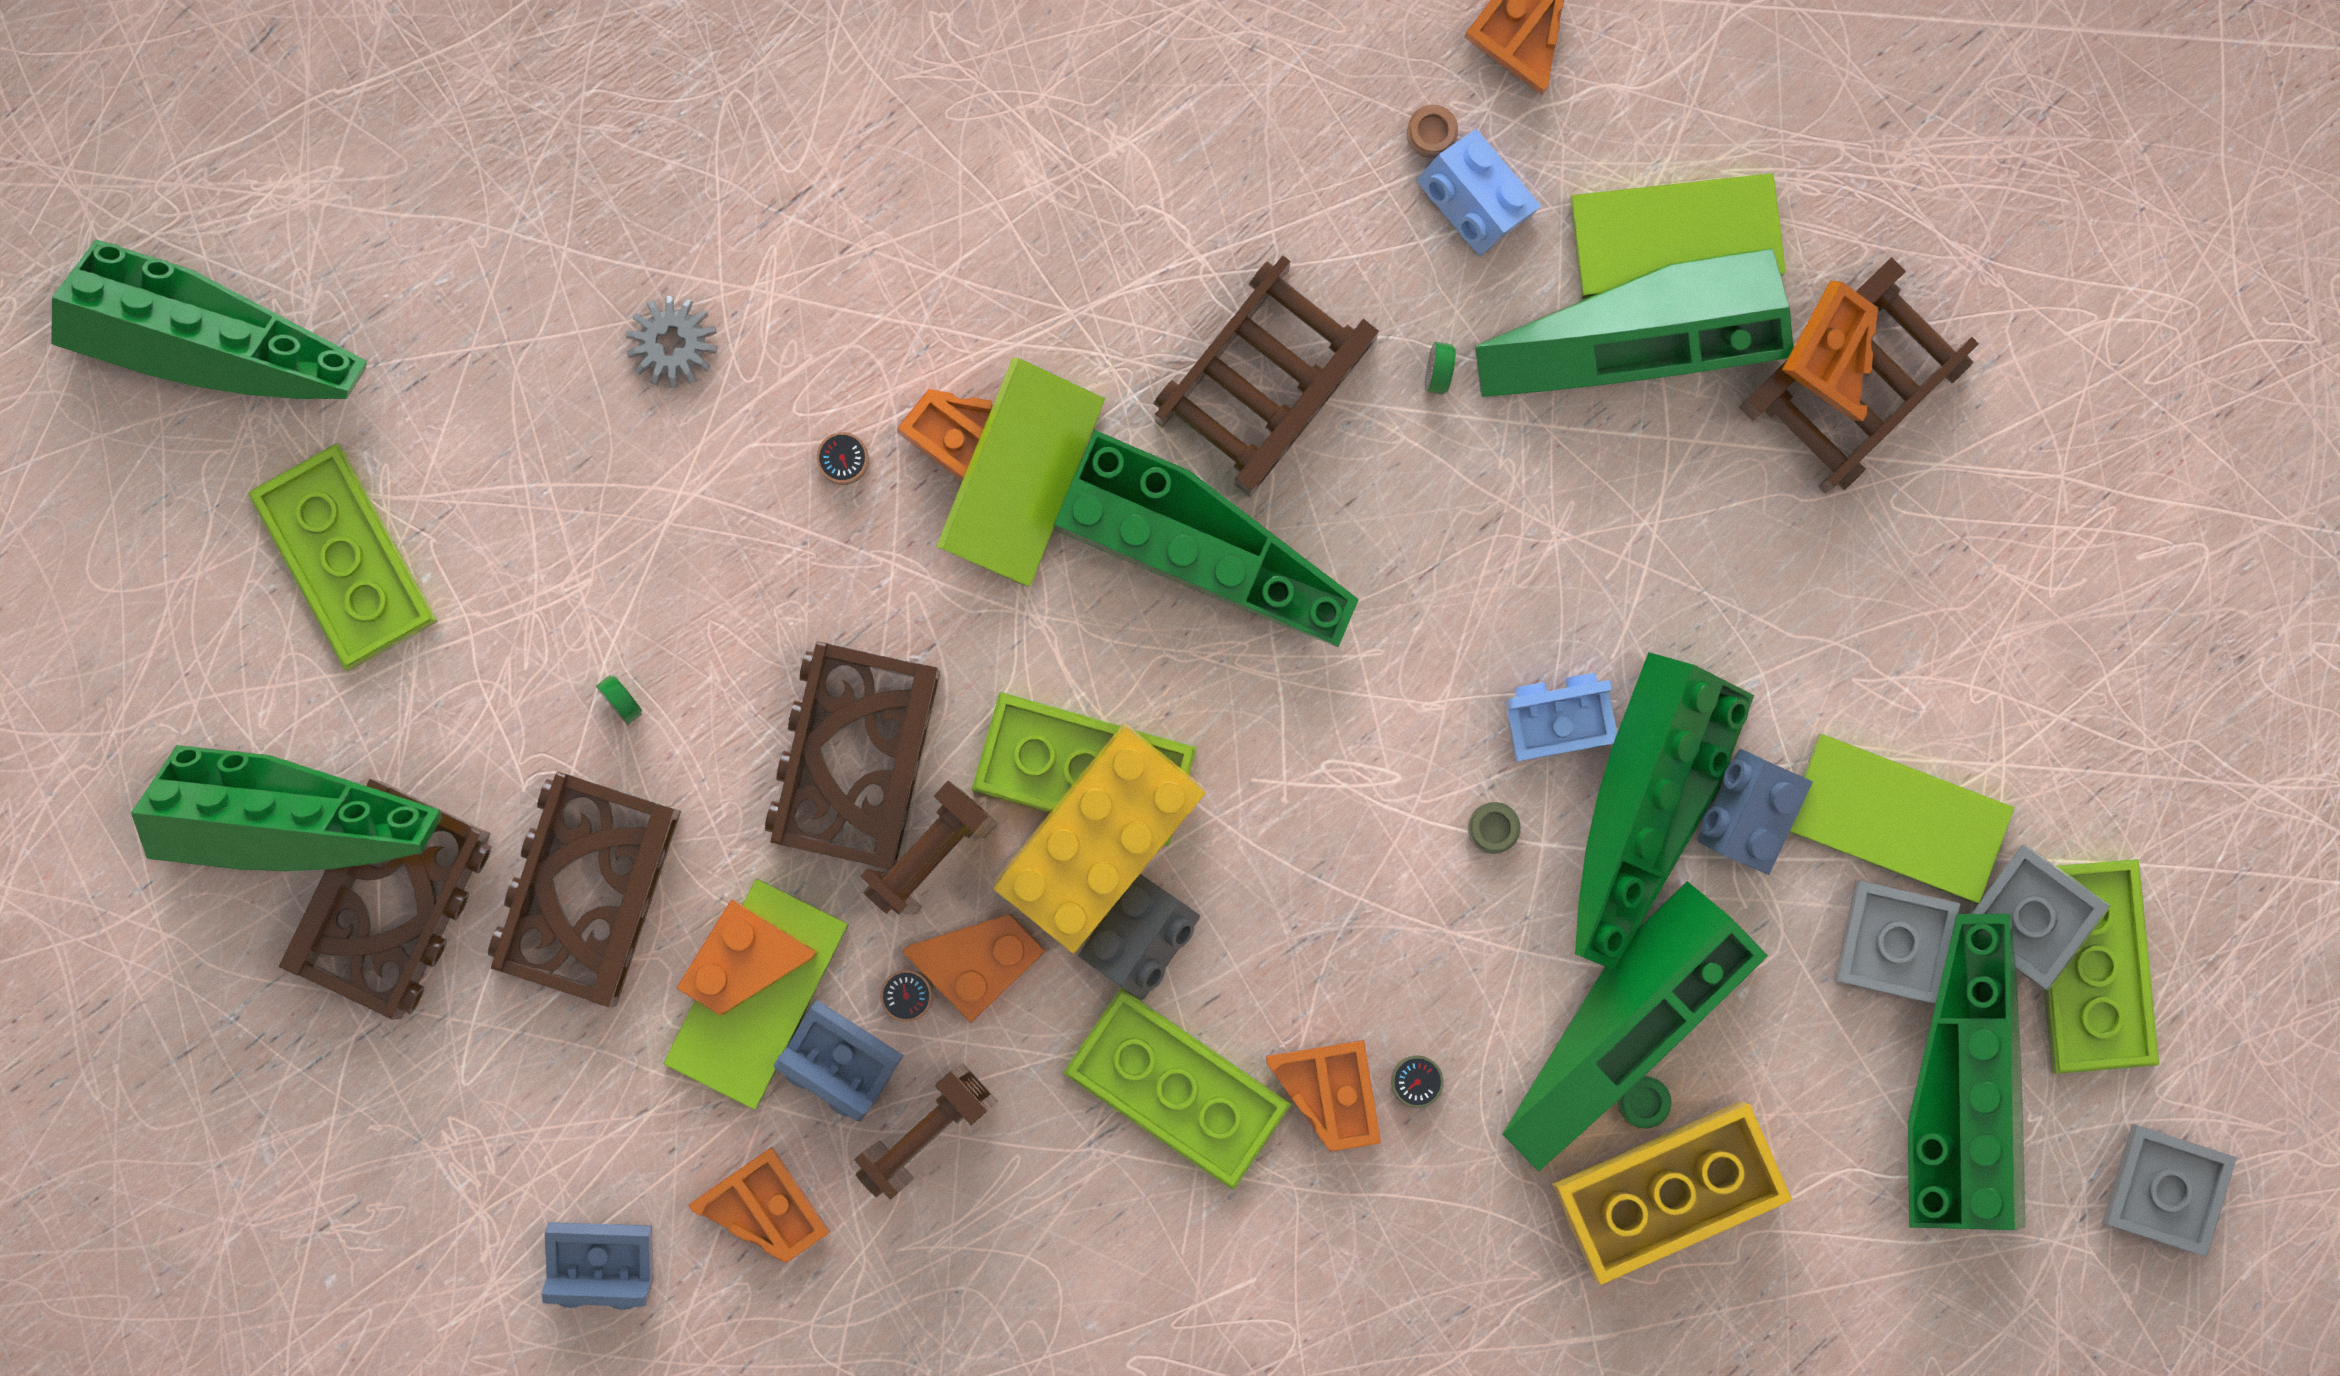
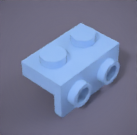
(1477, 192)
(1560, 719)

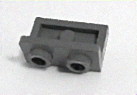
(1140, 937)

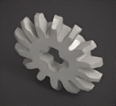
(683, 358)

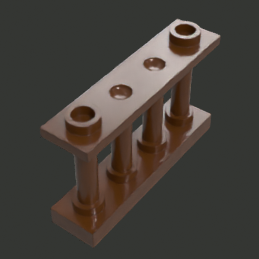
(1883, 293)
(1283, 422)
(957, 818)
(960, 1099)

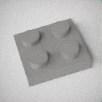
(2047, 912)
(1896, 941)
(2169, 1190)

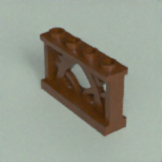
(882, 821)
(321, 933)
(608, 957)

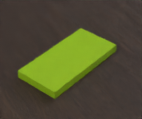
(1653, 226)
(1020, 472)
(342, 557)
(1042, 750)
(1901, 819)
(2104, 998)
(740, 1047)
(1177, 1088)

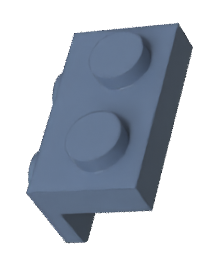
(1753, 811)
(838, 1061)
(598, 1265)

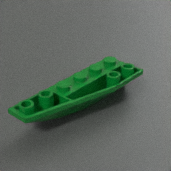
(1650, 327)
(192, 330)
(1198, 538)
(1653, 796)
(272, 815)
(1632, 1017)
(1969, 1089)

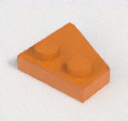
(1520, 37)
(1836, 349)
(946, 428)
(741, 959)
(976, 962)
(1332, 1092)
(764, 1207)

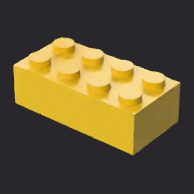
(1098, 838)
(1671, 1192)

